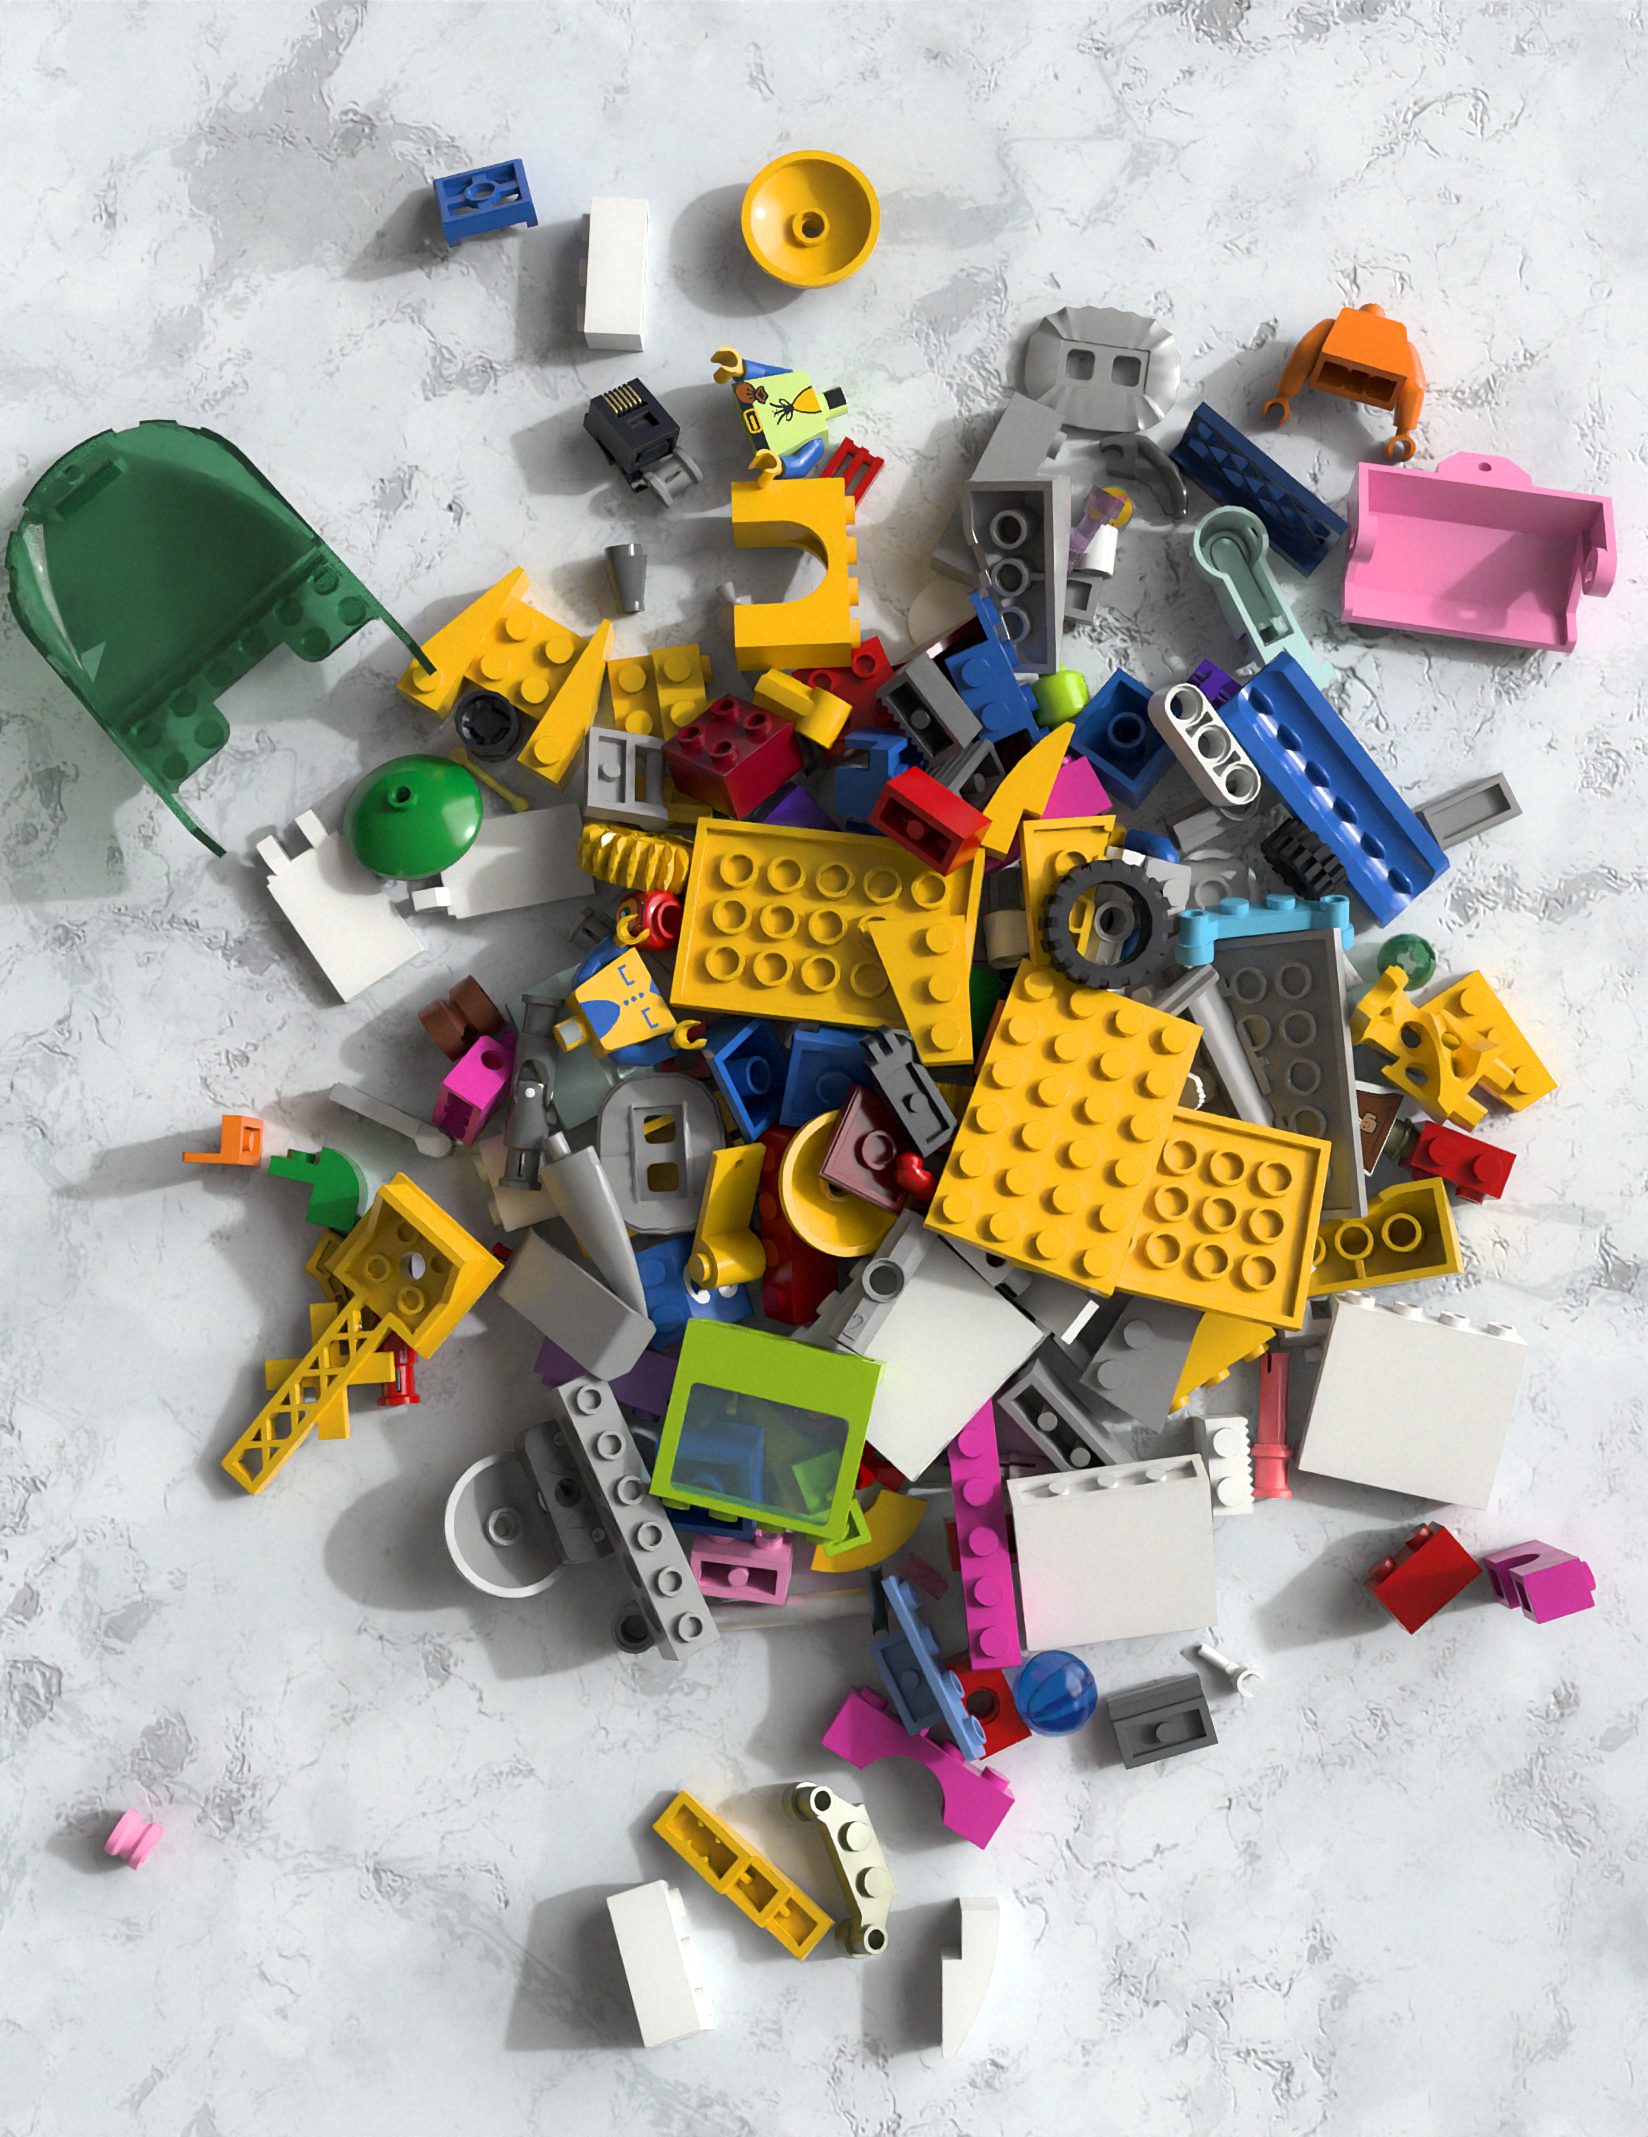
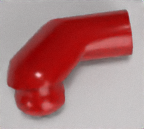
(914, 1179)

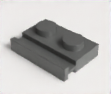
(1161, 1720)

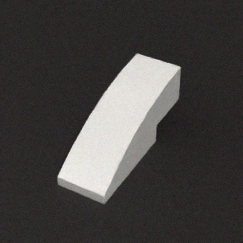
(967, 1970)

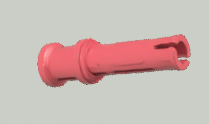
(1272, 1451)

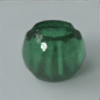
(1420, 952)

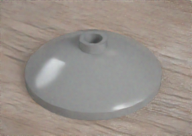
(497, 1565)

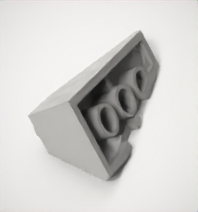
(1023, 552)

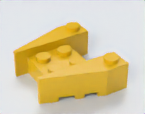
(527, 659)

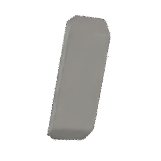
(573, 1308)

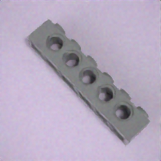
(633, 1516)

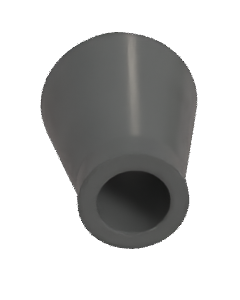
(626, 575)

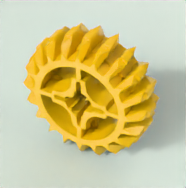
(635, 856)

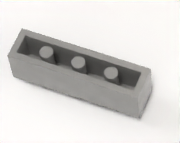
(1017, 448)
(1059, 1420)

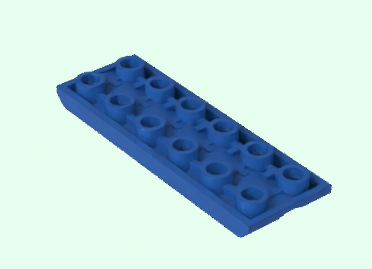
(1333, 787)

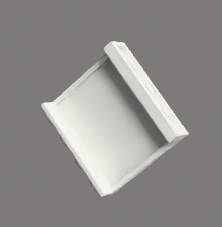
(944, 1351)
(1412, 1400)
(1114, 1552)

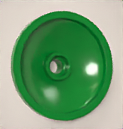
(422, 833)

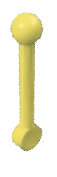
(460, 756)

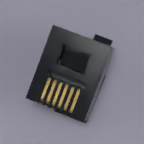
(631, 430)

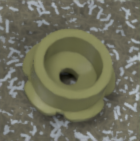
(1399, 1140)

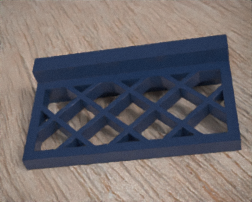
(1243, 476)

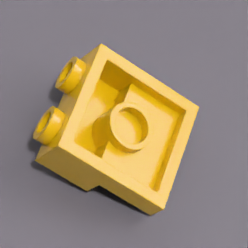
(660, 690)

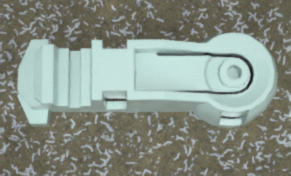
(1249, 589)

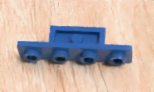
(988, 683)

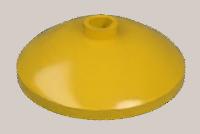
(803, 193)
(821, 1216)

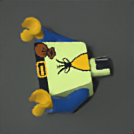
(779, 415)

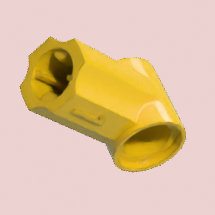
(812, 711)

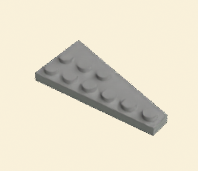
(1298, 1041)

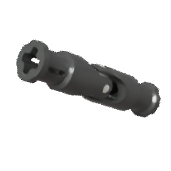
(528, 1122)

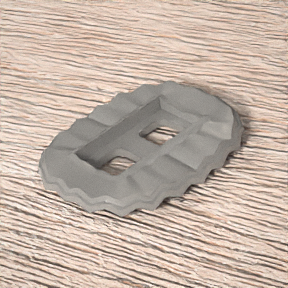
(1107, 336)
(627, 1154)

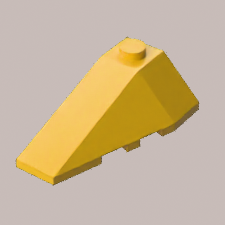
(1399, 1243)

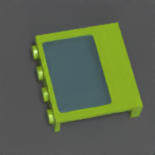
(766, 1429)

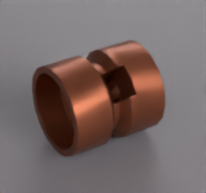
(461, 1018)

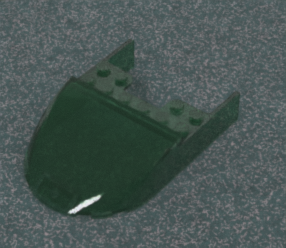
(164, 576)

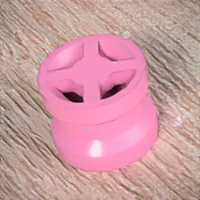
(133, 1839)

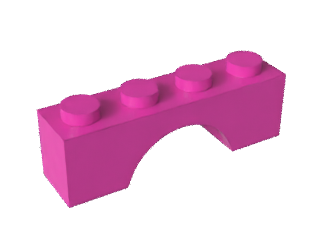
(867, 1731)

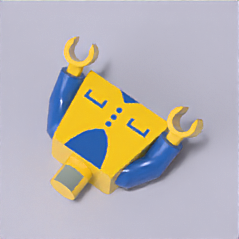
(620, 1007)

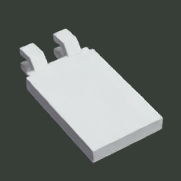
(514, 866)
(339, 910)

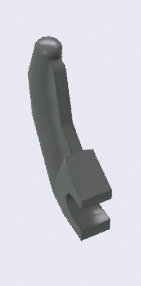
(1151, 466)

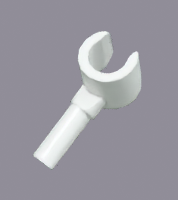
(1235, 1671)

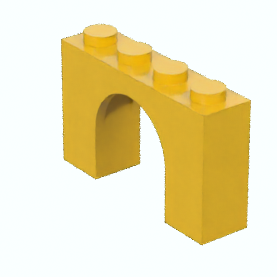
(819, 626)

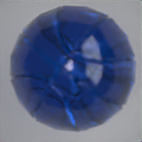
(1055, 1693)

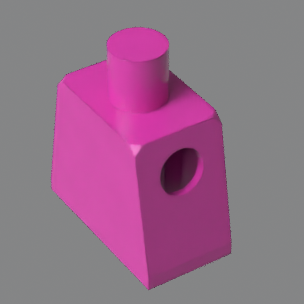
(476, 1088)

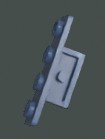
(917, 1676)

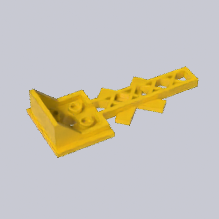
(376, 1270)

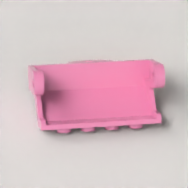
(1474, 552)

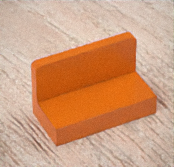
(239, 1144)

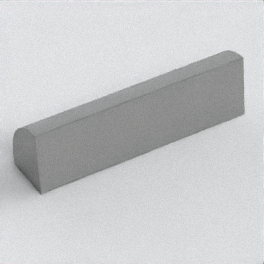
(1225, 1054)

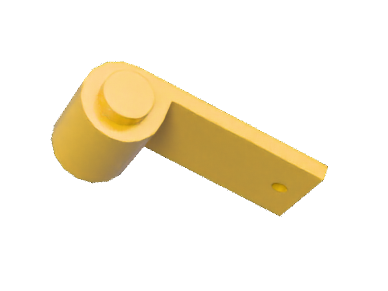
(723, 1245)

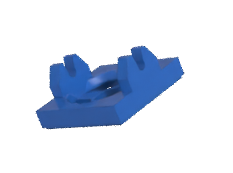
(458, 192)

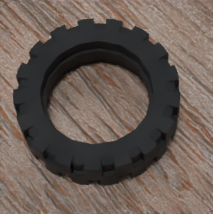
(1154, 924)

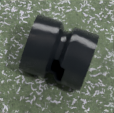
(489, 726)

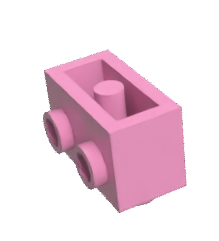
(744, 1568)

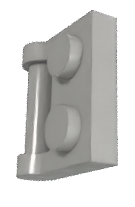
(611, 778)

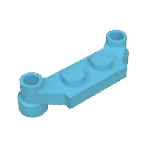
(1242, 918)

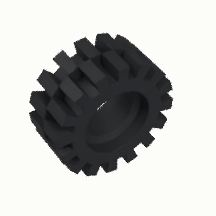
(1303, 860)

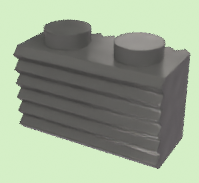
(929, 710)
(971, 773)

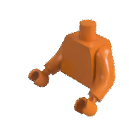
(1363, 361)

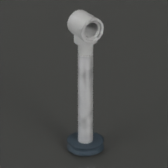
(797, 1609)

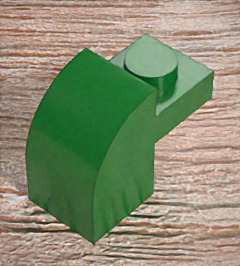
(338, 1188)

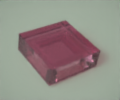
(924, 1575)

